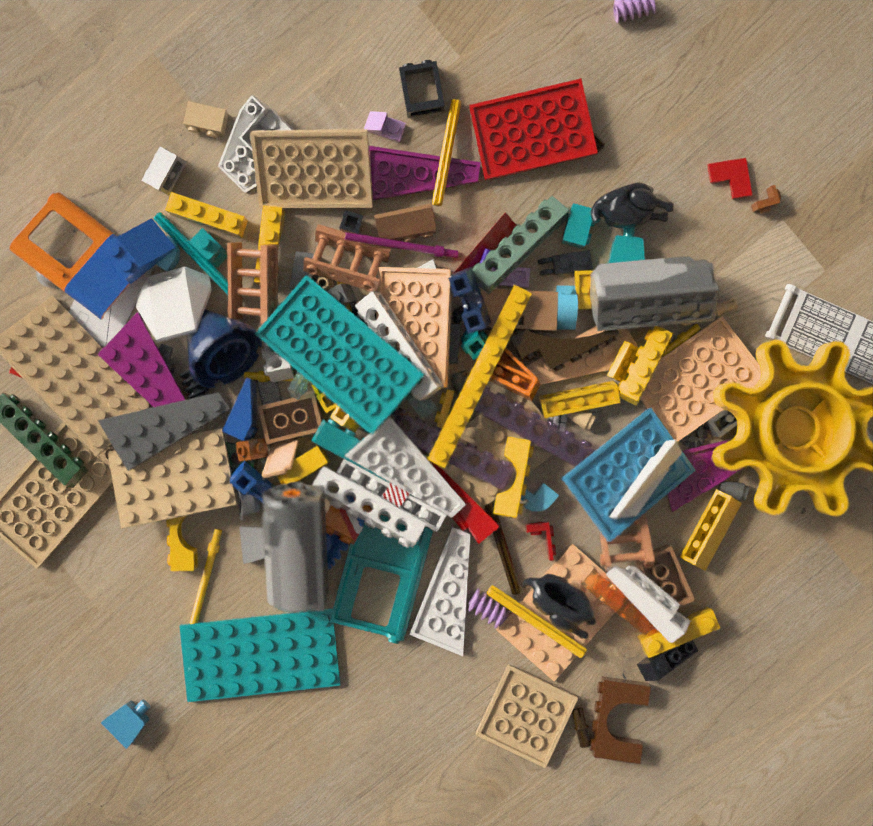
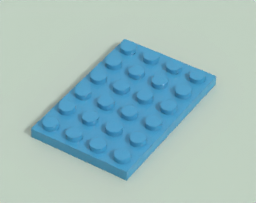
(612, 469)

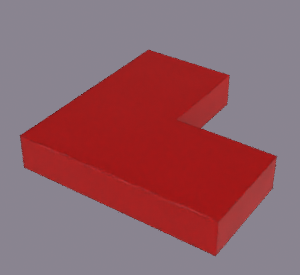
(735, 172)

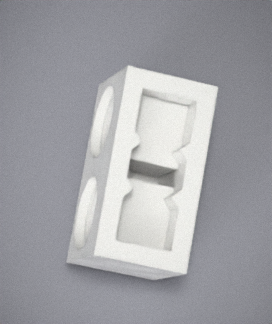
(274, 360)

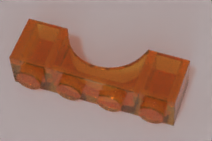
(616, 601)

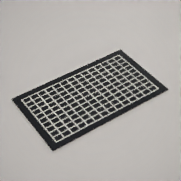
(269, 392)

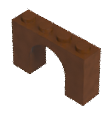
(612, 693)

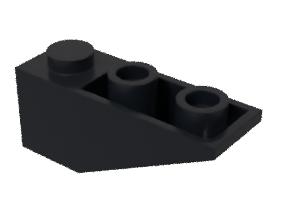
(661, 664)

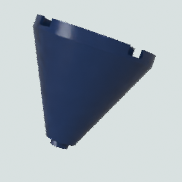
(221, 349)

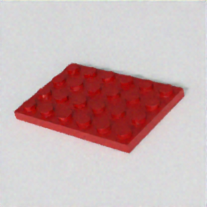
(533, 129)

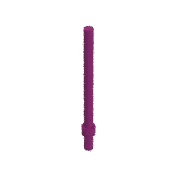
(438, 251)

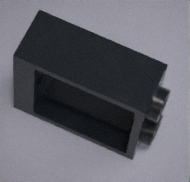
(426, 107)

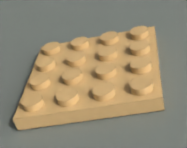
(526, 716)

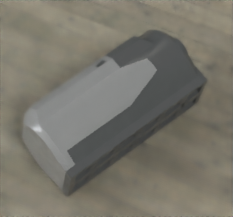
(653, 293)
(296, 547)

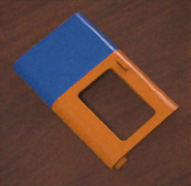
(93, 278)

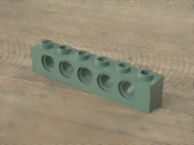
(548, 208)

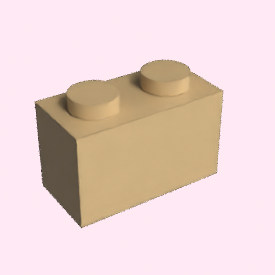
(206, 119)

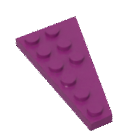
(407, 173)
(141, 364)
(702, 479)

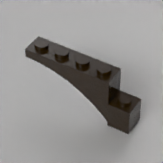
(559, 351)

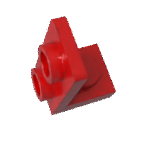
(536, 529)

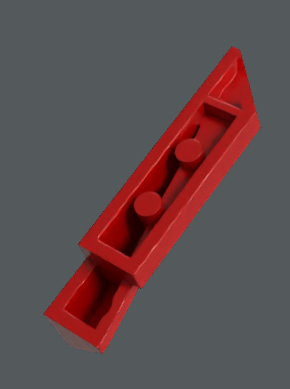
(500, 230)
(471, 515)

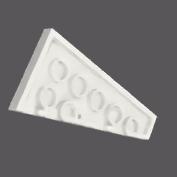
(401, 463)
(444, 604)

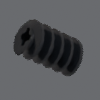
(194, 388)

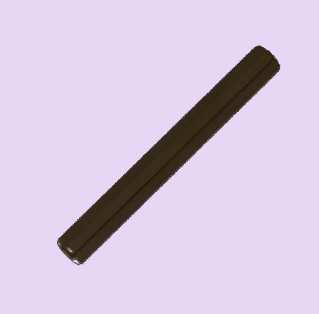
(504, 552)

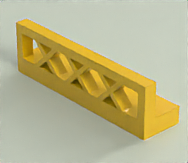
(579, 399)

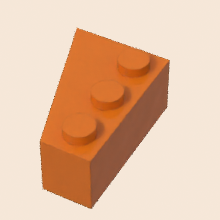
(515, 376)

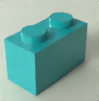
(578, 227)

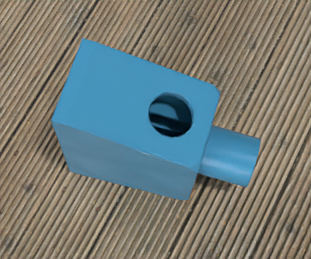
(127, 722)

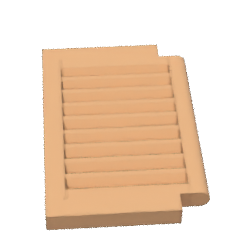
(280, 457)

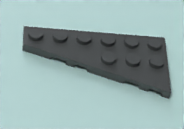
(152, 430)

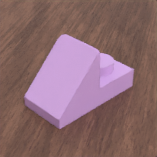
(384, 126)

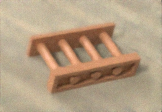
(336, 238)
(268, 281)
(642, 536)

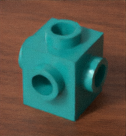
(473, 343)

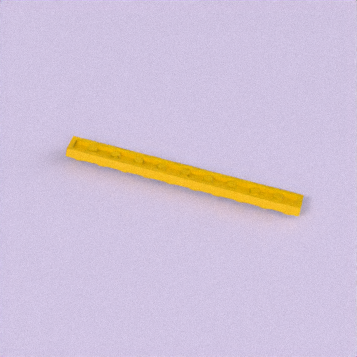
(479, 376)

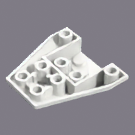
(238, 156)
(173, 302)

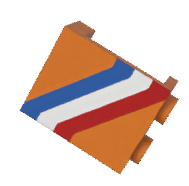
(343, 525)

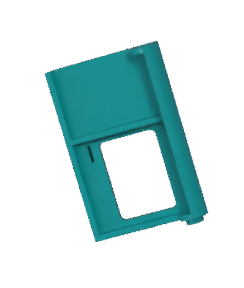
(385, 554)

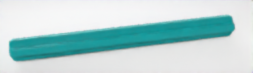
(184, 243)

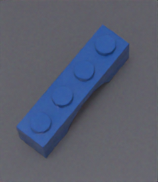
(250, 481)

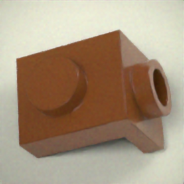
(765, 205)
(252, 449)

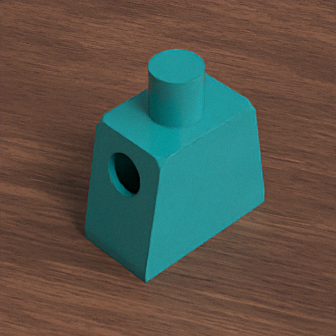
(209, 247)
(626, 247)

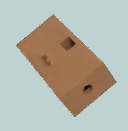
(538, 315)

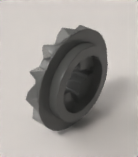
(693, 441)

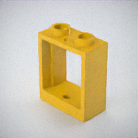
(305, 465)

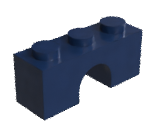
(475, 311)

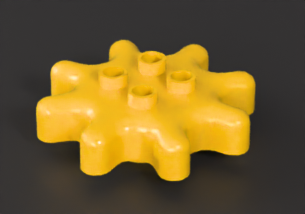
(798, 427)

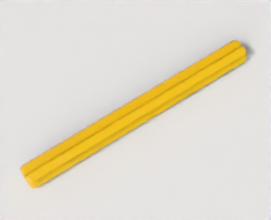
(446, 152)
(536, 621)

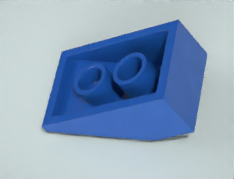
(138, 250)
(243, 416)

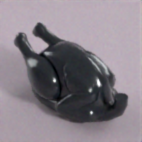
(630, 206)
(562, 603)

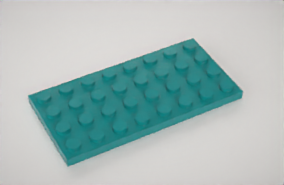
(339, 355)
(259, 655)

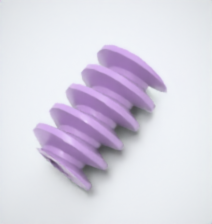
(629, 7)
(488, 609)

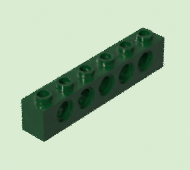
(40, 450)

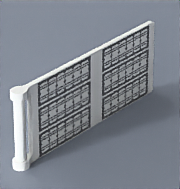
(821, 322)

